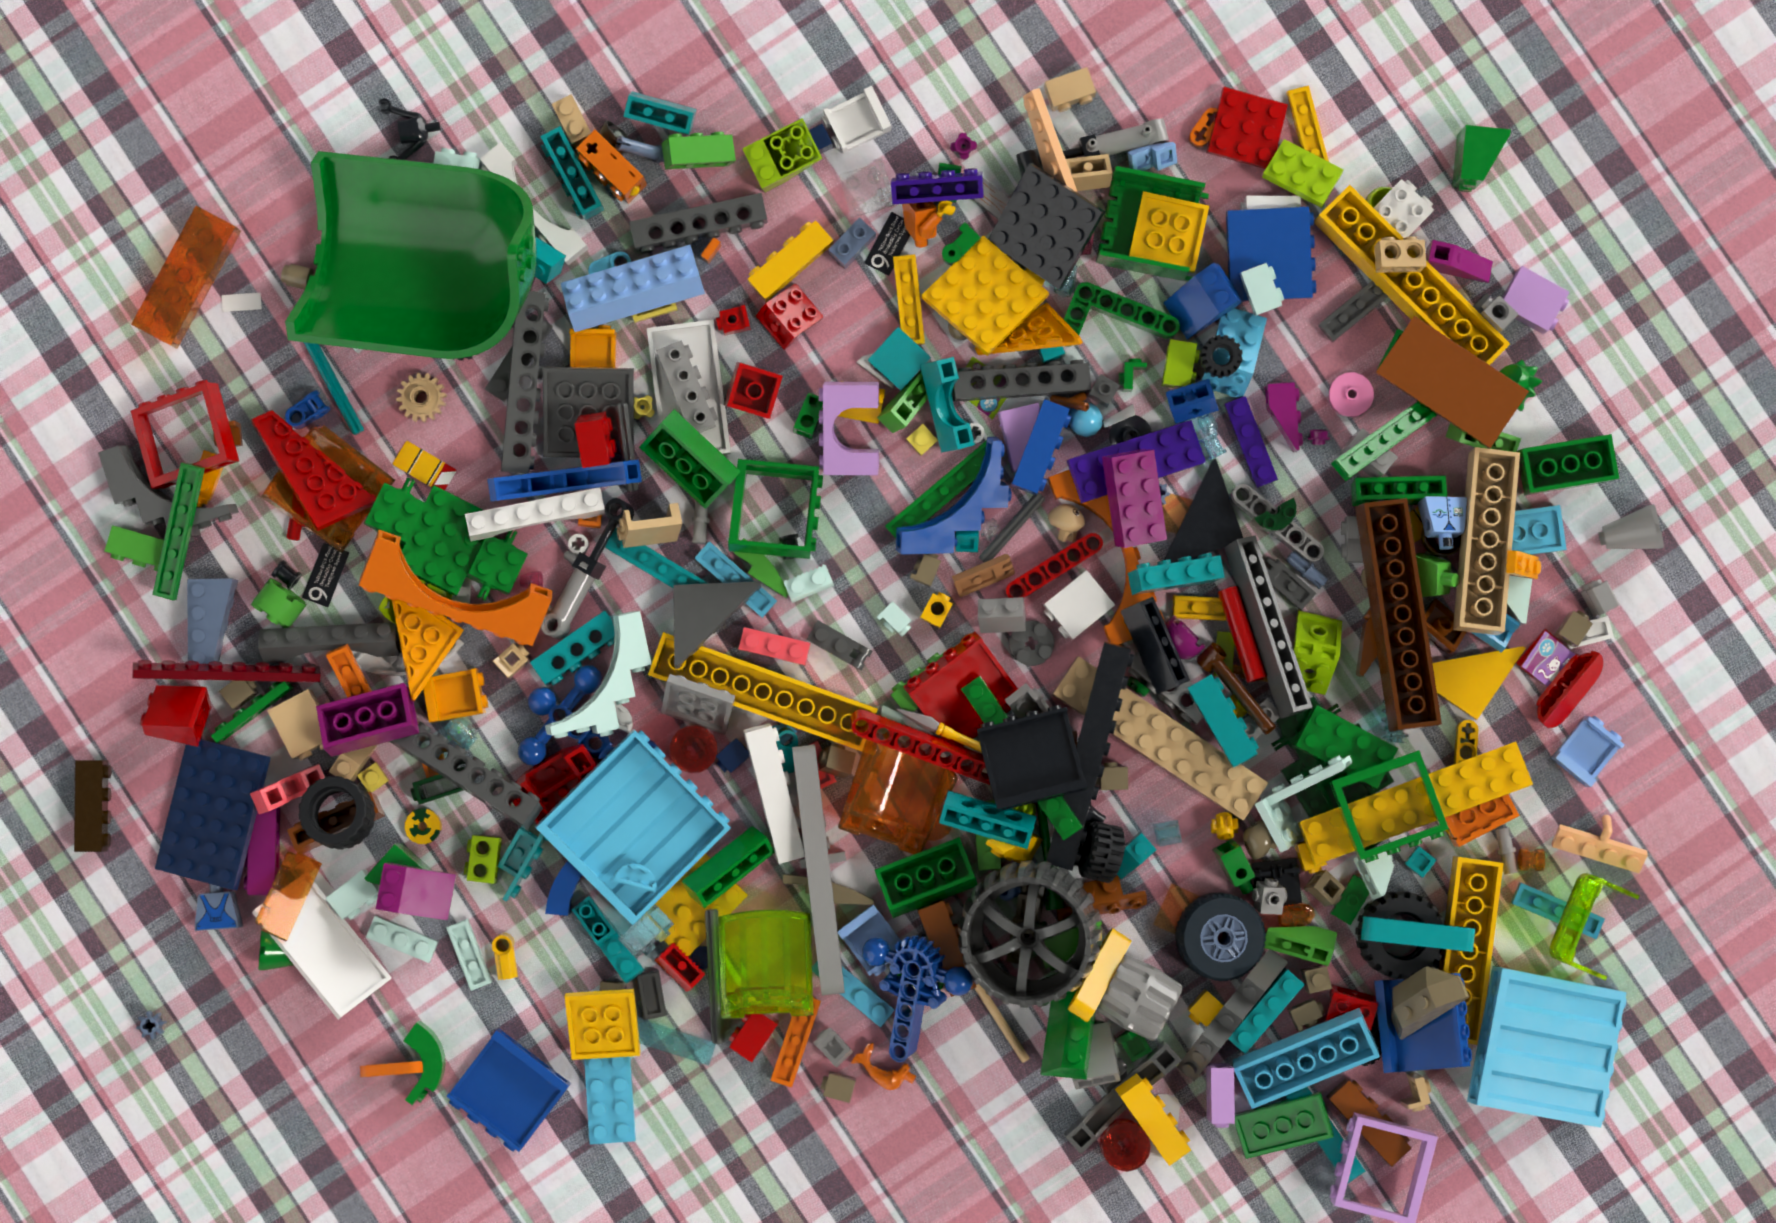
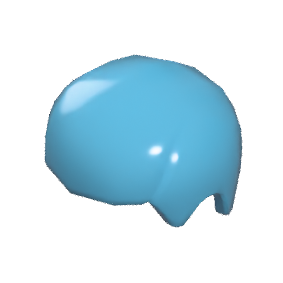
(1087, 422)

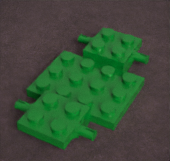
(439, 541)

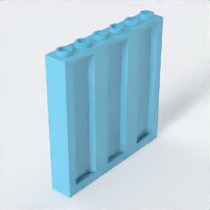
(636, 813)
(1546, 1047)

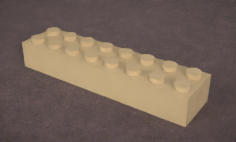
(1485, 541)

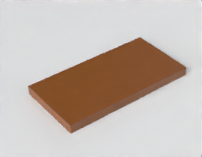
(1452, 382)

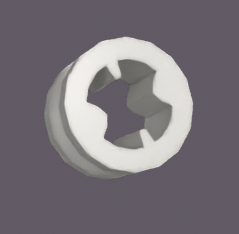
(979, 438)
(583, 549)

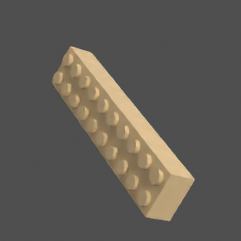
(1168, 744)

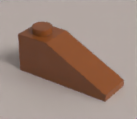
(1367, 646)

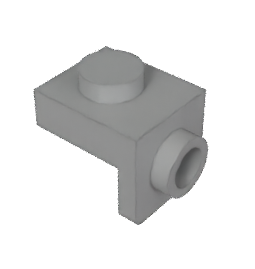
(833, 1046)

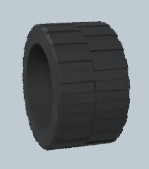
(317, 794)

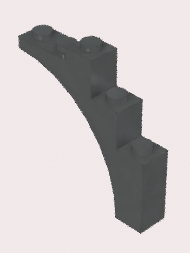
(131, 487)
(1232, 1014)

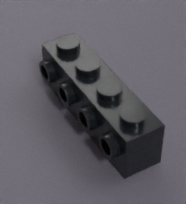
(1155, 645)

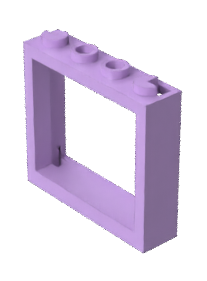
(1419, 1176)

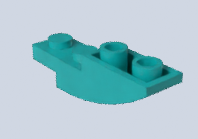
(606, 937)

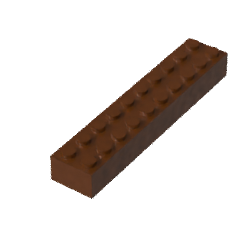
(1398, 615)

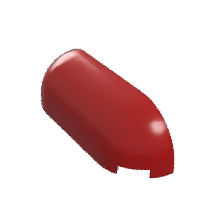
(1568, 688)

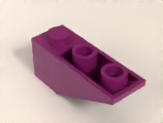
(1458, 261)
(1282, 407)

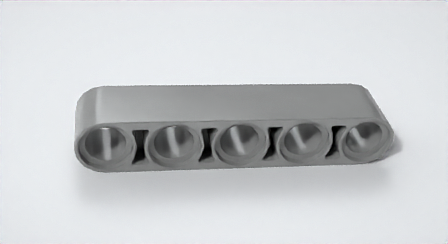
(1283, 535)

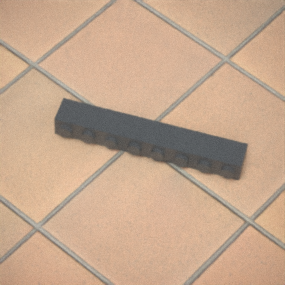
(1268, 627)

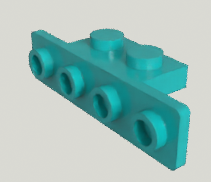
(518, 858)

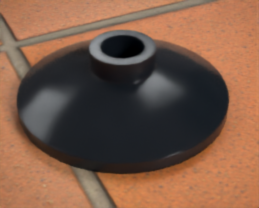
(1134, 426)

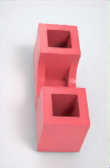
(774, 646)
(286, 789)

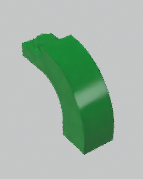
(431, 1051)

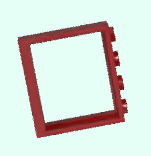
(219, 422)

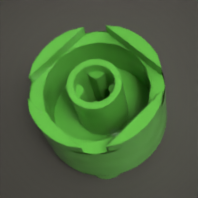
(279, 603)

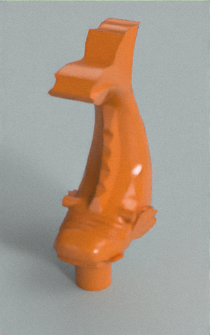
(887, 1080)

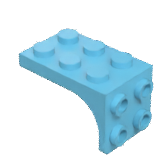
(1248, 332)

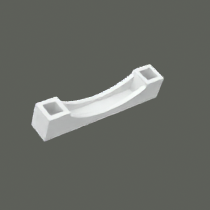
(566, 241)
(563, 507)

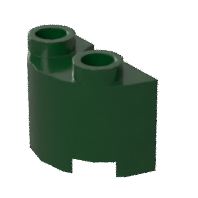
(1277, 522)

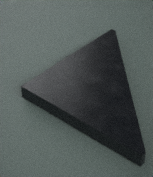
(1208, 521)

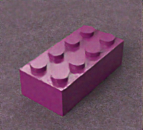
(1134, 498)
(367, 719)

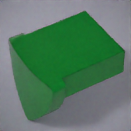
(1134, 1045)

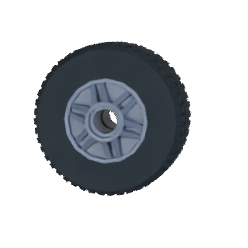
(1241, 941)

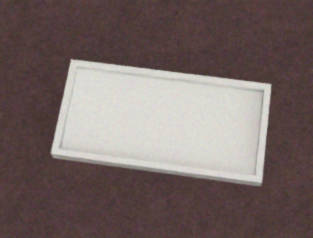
(703, 345)
(331, 955)

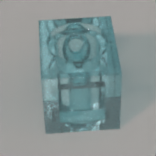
(1167, 832)

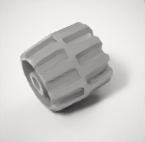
(1140, 998)

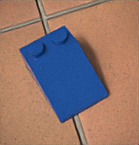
(1203, 300)

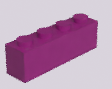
(263, 853)

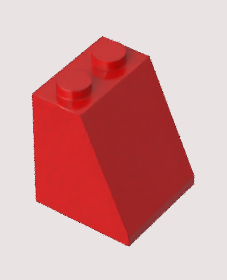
(177, 713)

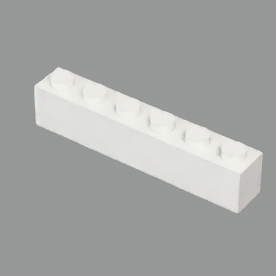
(774, 792)

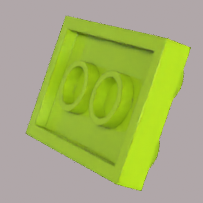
(1302, 173)

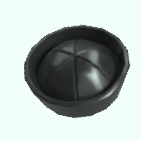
(611, 133)

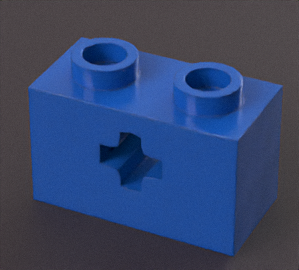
(1192, 401)

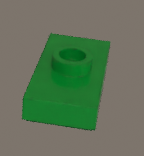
(1351, 901)

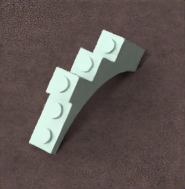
(599, 711)

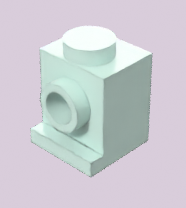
(895, 619)

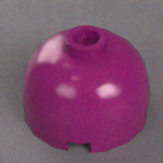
(1183, 639)

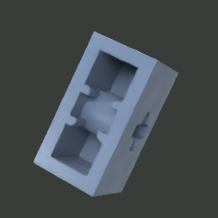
(852, 243)

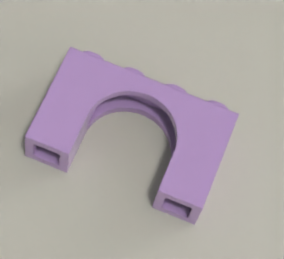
(836, 457)

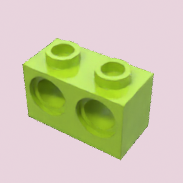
(489, 860)

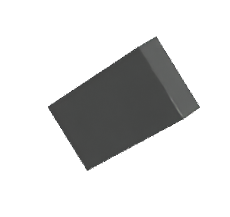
(651, 995)

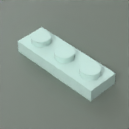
(402, 939)

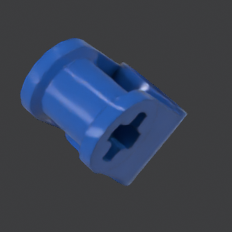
(308, 410)

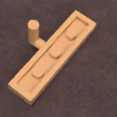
(1600, 847)

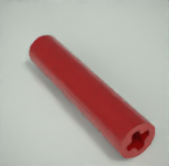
(1242, 634)

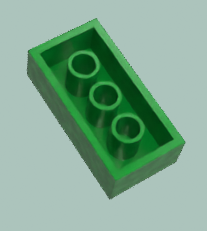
(689, 459)
(1568, 464)
(1329, 736)
(926, 877)

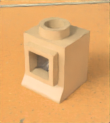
(512, 660)

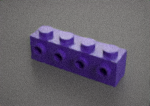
(937, 187)

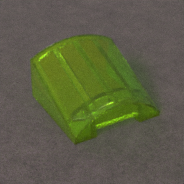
(766, 963)

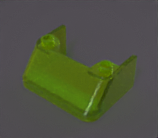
(1575, 917)

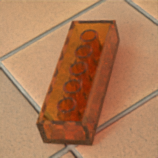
(186, 277)

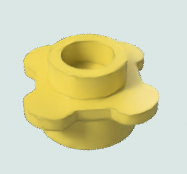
(647, 403)

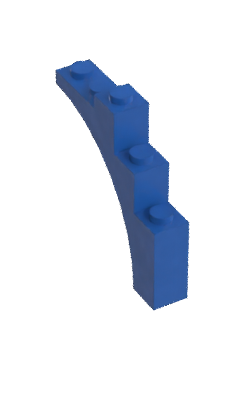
(564, 480)
(986, 491)

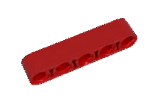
(1063, 561)

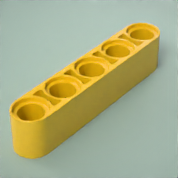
(1094, 986)

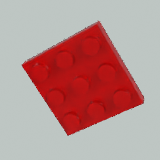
(1246, 128)

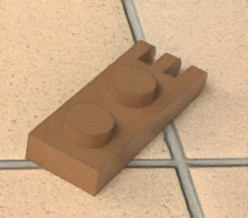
(983, 575)

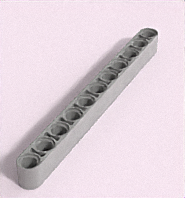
(818, 870)

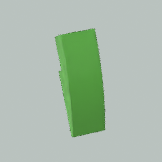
(764, 571)

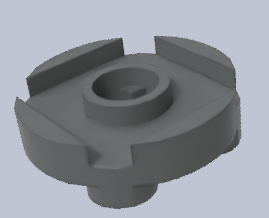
(1042, 650)

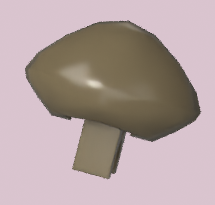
(1258, 840)

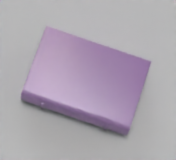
(1016, 430)

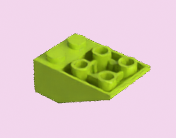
(782, 155)

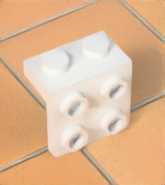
(1404, 208)

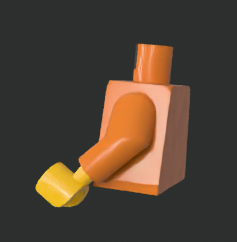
(923, 218)

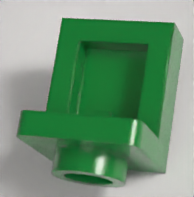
(1125, 378)

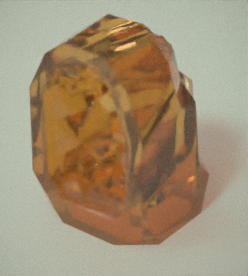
(1296, 915)

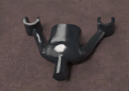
(410, 130)

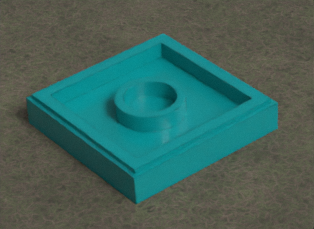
(899, 358)

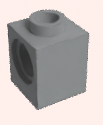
(1508, 313)

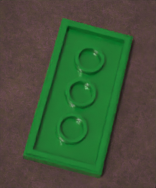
(1283, 1125)

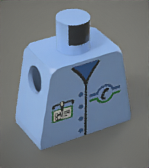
(1443, 518)

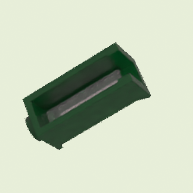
(434, 788)

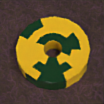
(433, 828)

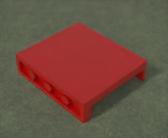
(939, 686)

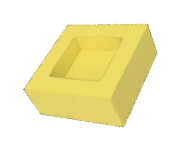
(922, 439)
(373, 777)

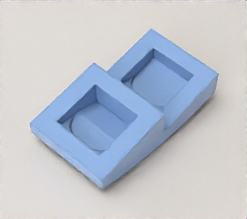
(1155, 155)

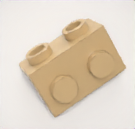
(1419, 1088)

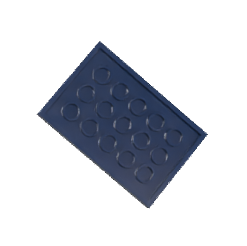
(212, 814)

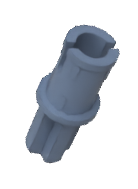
(1307, 569)

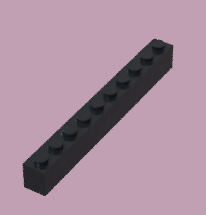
(1092, 746)

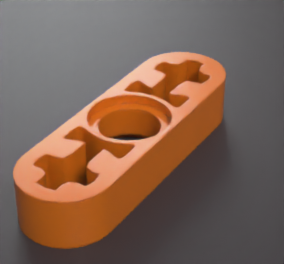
(391, 1069)

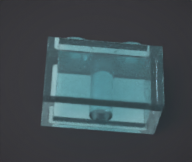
(646, 931)

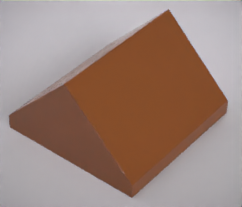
(1440, 627)

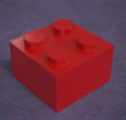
(753, 390)
(594, 439)
(752, 1035)

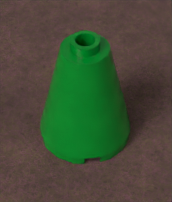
(271, 954)

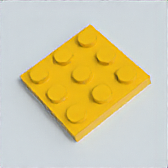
(1169, 230)
(602, 1024)

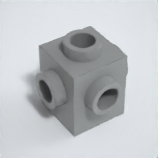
(1269, 896)

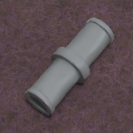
(700, 524)
(1506, 850)

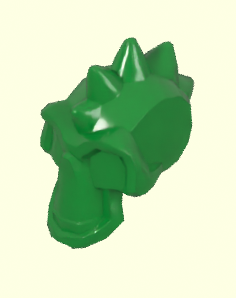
(1524, 377)

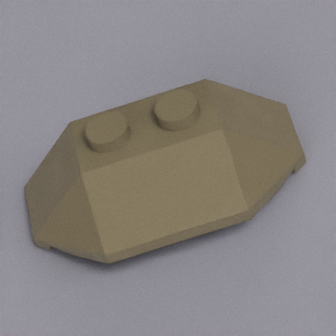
(1424, 998)

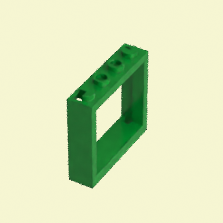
(780, 470)
(1392, 847)

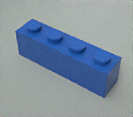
(1040, 447)

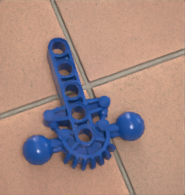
(926, 992)

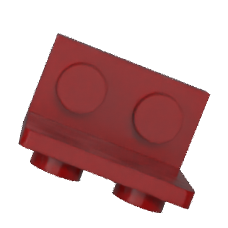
(789, 315)
(1346, 1000)

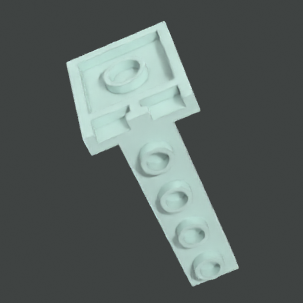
(1277, 812)

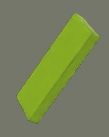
(1226, 642)

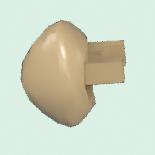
(1068, 520)

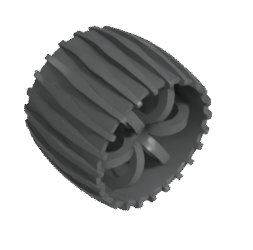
(1020, 989)

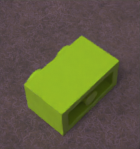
(1179, 364)

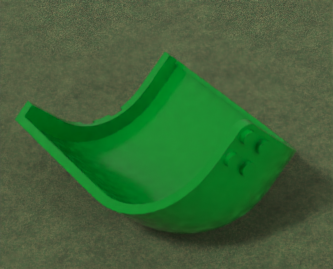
(415, 257)

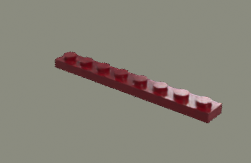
(218, 671)

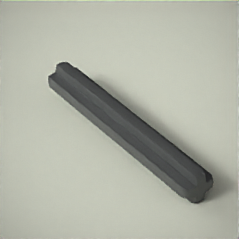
(625, 437)
(1012, 527)

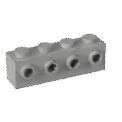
(686, 387)

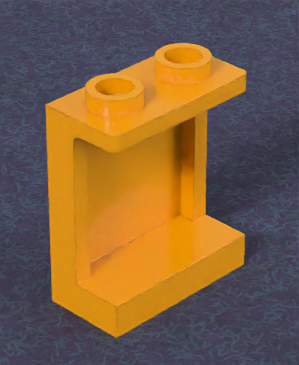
(593, 347)
(455, 695)

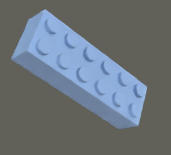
(632, 288)

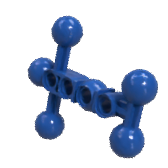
(543, 702)

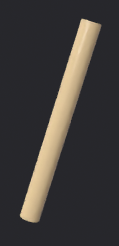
(1003, 1025)

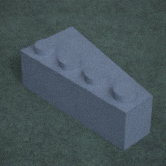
(208, 615)

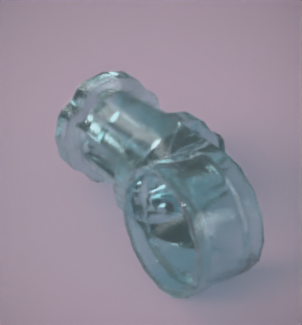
(1211, 443)

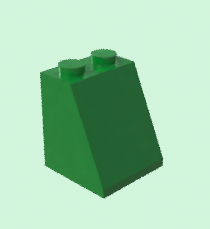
(1475, 154)
(399, 855)

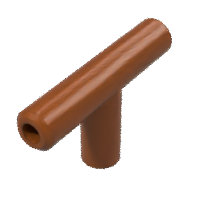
(1074, 402)

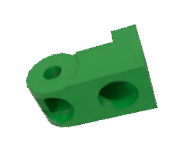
(955, 251)
(808, 416)

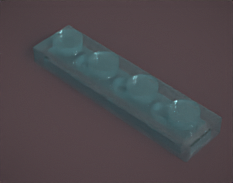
(675, 1042)

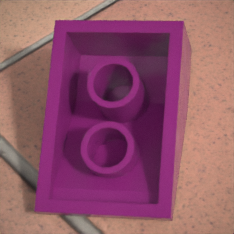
(415, 891)

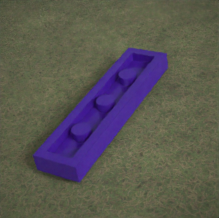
(1250, 442)

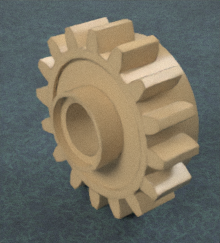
(413, 389)

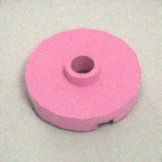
(1342, 402)

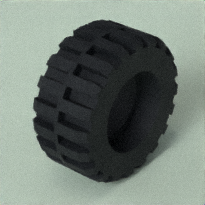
(1375, 953)

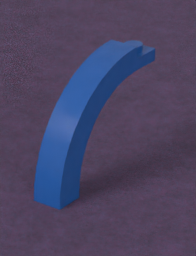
(562, 890)

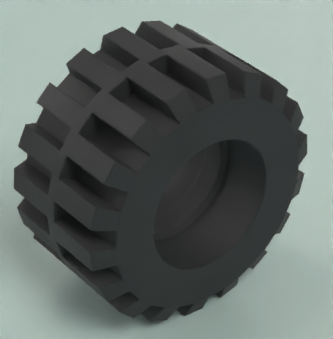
(1101, 852)

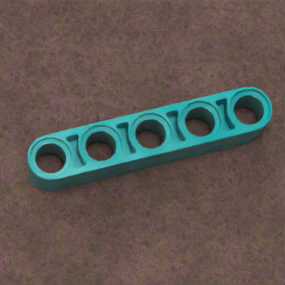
(1418, 934)
(1332, 1146)

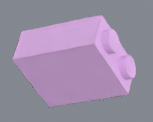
(1535, 300)
(1220, 1094)

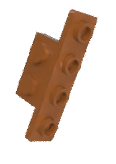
(1108, 898)

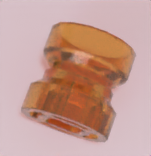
(1533, 859)

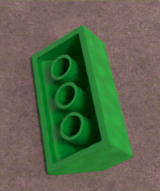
(1067, 1042)

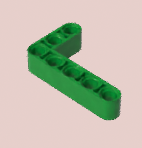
(1114, 311)

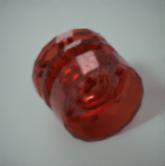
(702, 759)
(1131, 1156)

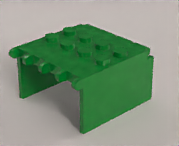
(1128, 187)

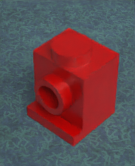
(742, 323)

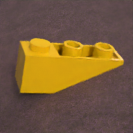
(1014, 852)

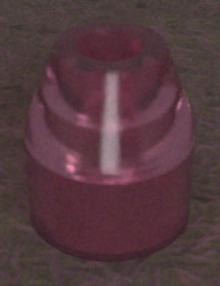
(534, 577)

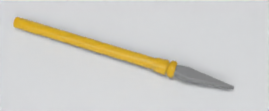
(930, 724)

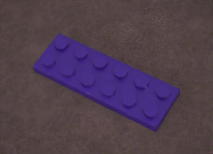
(1174, 449)

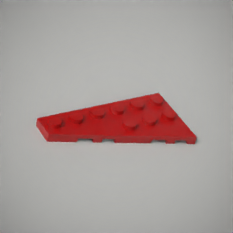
(314, 478)

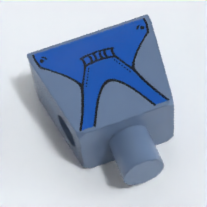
(217, 910)

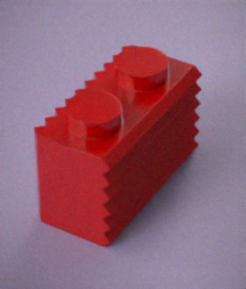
(679, 967)

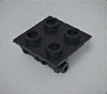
(1286, 873)

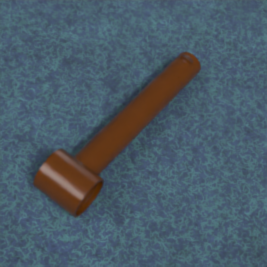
(1212, 660)

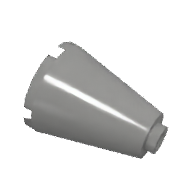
(1634, 531)

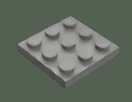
(697, 703)

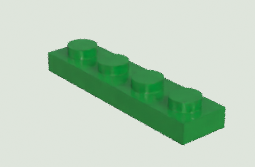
(243, 716)

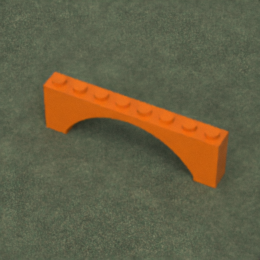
(1064, 488)
(511, 618)

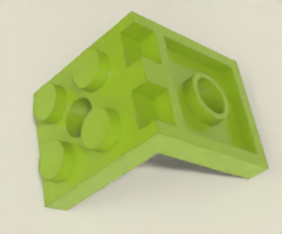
(1315, 650)

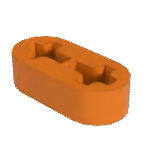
(1201, 124)

